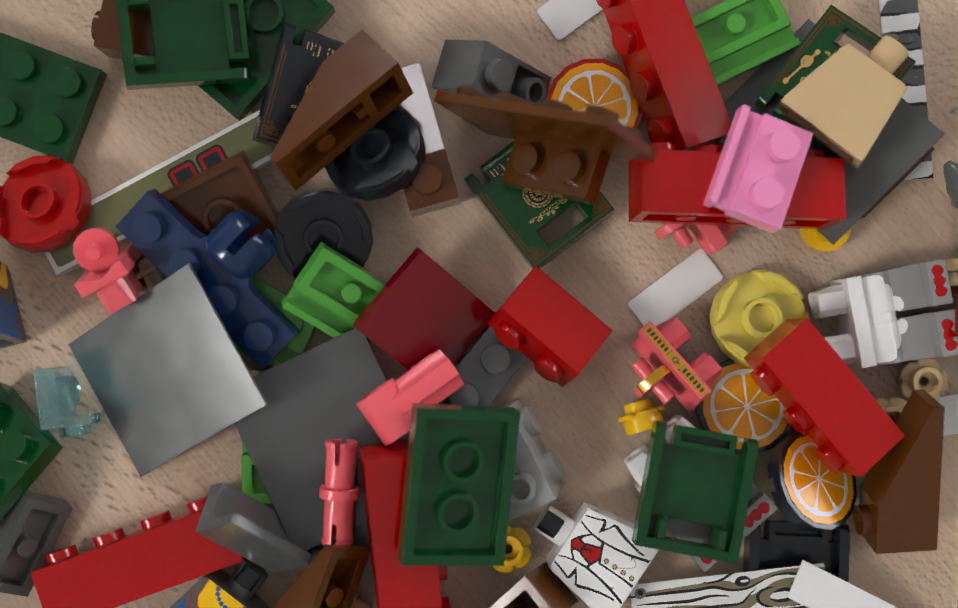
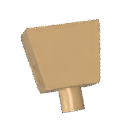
(849, 98)

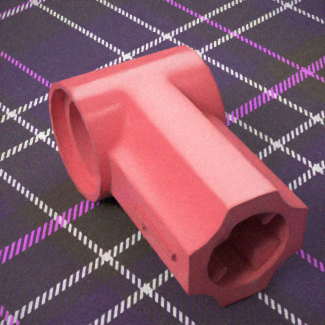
(390, 404)

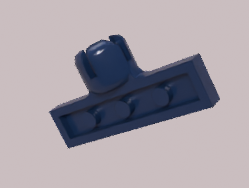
(223, 266)

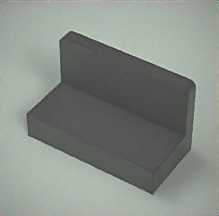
(249, 530)
(26, 537)

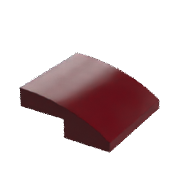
(422, 313)

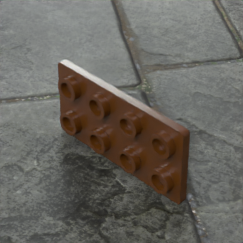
(554, 146)

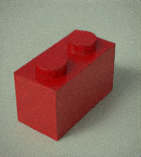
(549, 328)

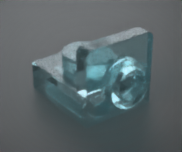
(56, 400)

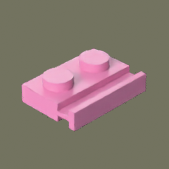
(758, 169)

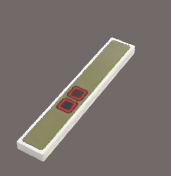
(113, 205)

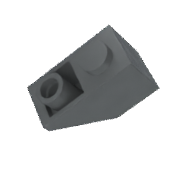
(488, 70)

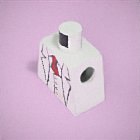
(594, 554)

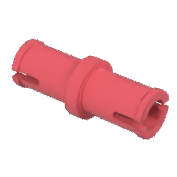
(339, 491)

